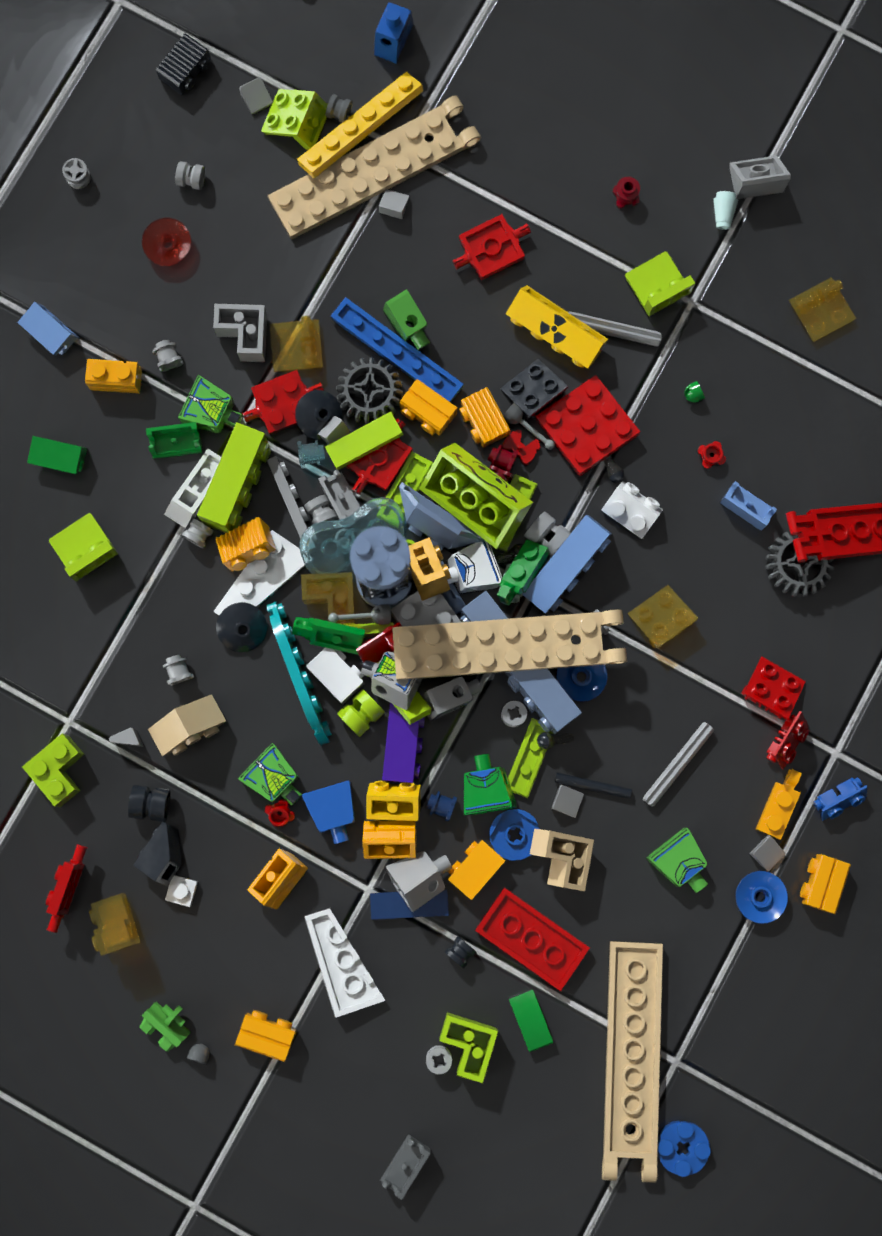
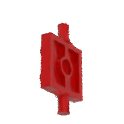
(491, 246)
(277, 401)
(381, 465)
(67, 882)

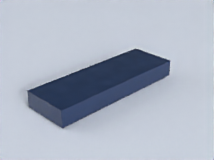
(391, 905)

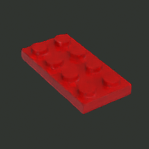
(532, 939)

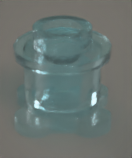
(310, 453)

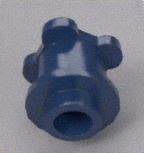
(441, 805)

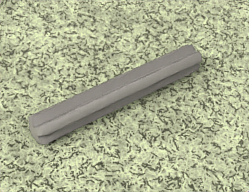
(620, 330)
(678, 764)

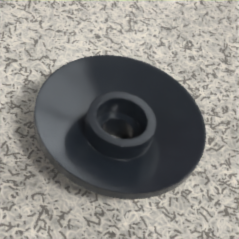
(308, 410)
(235, 616)

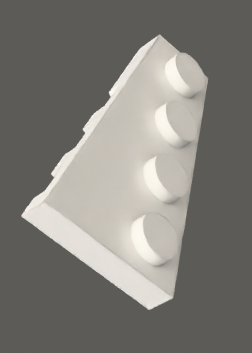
(264, 576)
(343, 972)

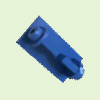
(850, 794)

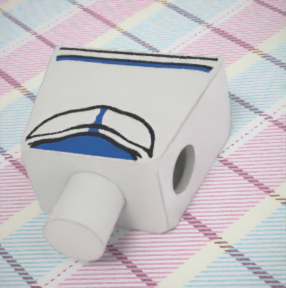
(474, 568)

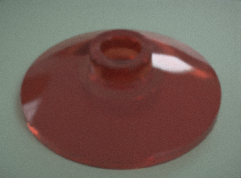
(164, 231)

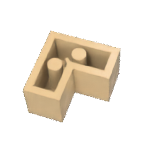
(186, 725)
(569, 857)

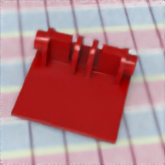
(375, 648)
(773, 688)
(797, 732)

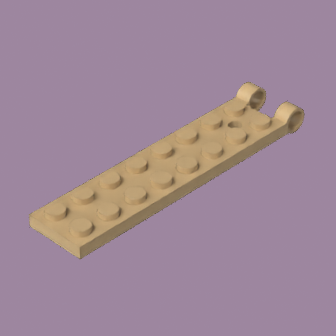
(372, 169)
(504, 645)
(633, 1056)

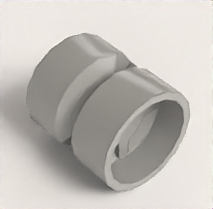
(542, 527)

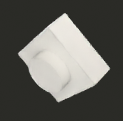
(181, 891)

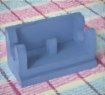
(47, 329)
(748, 506)

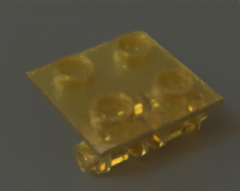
(822, 309)
(296, 345)
(662, 616)

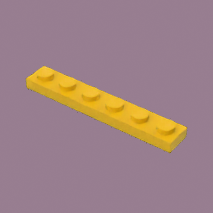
(360, 125)

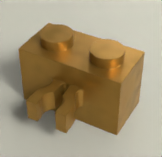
(427, 570)

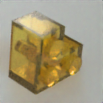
(330, 588)
(114, 923)

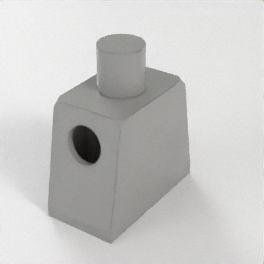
(418, 878)

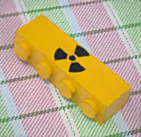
(556, 327)

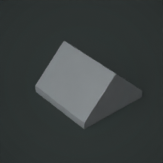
(759, 177)

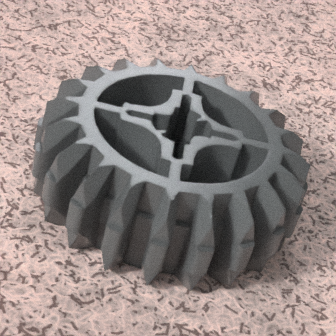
(360, 389)
(800, 572)

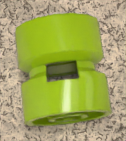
(360, 713)

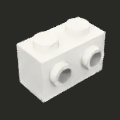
(336, 674)

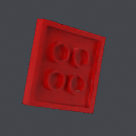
(587, 425)

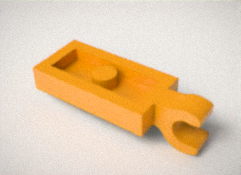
(780, 806)

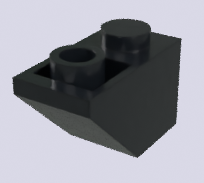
(161, 855)

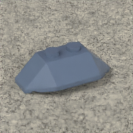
(434, 521)

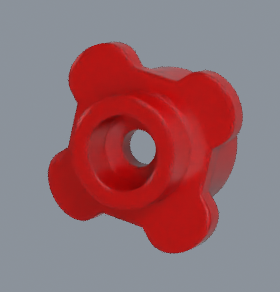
(714, 448)
(279, 819)

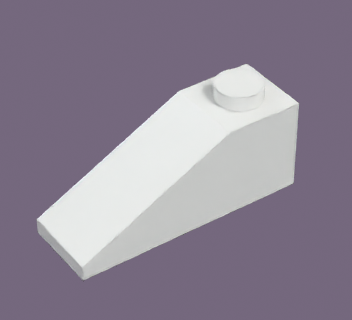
(193, 490)

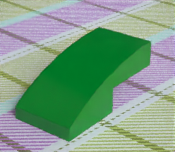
(531, 1021)

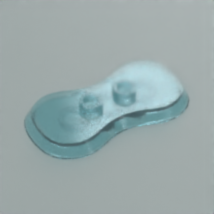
(328, 543)

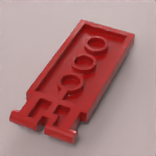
(837, 532)

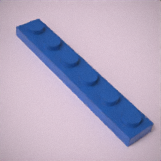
(395, 349)

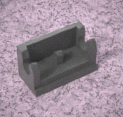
(405, 1166)

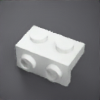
(632, 509)

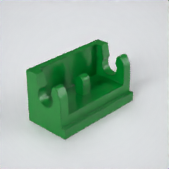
(174, 440)
(56, 455)

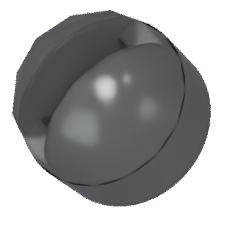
(199, 1053)

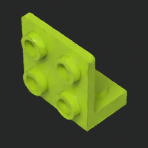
(297, 116)
(658, 283)
(82, 547)

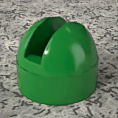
(694, 392)

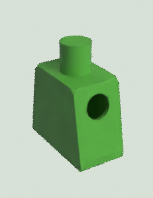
(402, 310)

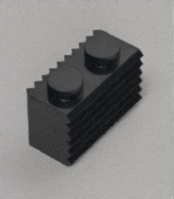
(184, 64)

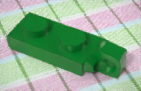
(522, 571)
(329, 634)

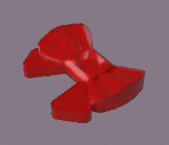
(527, 452)

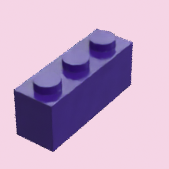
(401, 748)

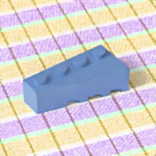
(567, 564)

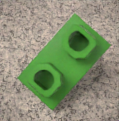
(167, 1023)

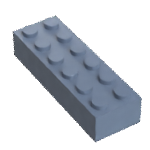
(538, 687)

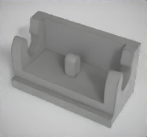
(339, 494)

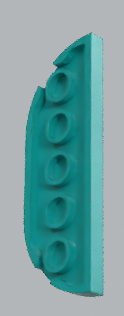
(301, 680)

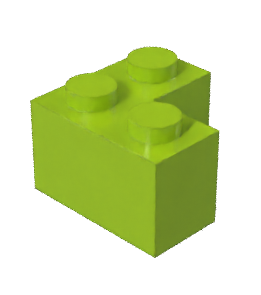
(49, 769)
(477, 1044)

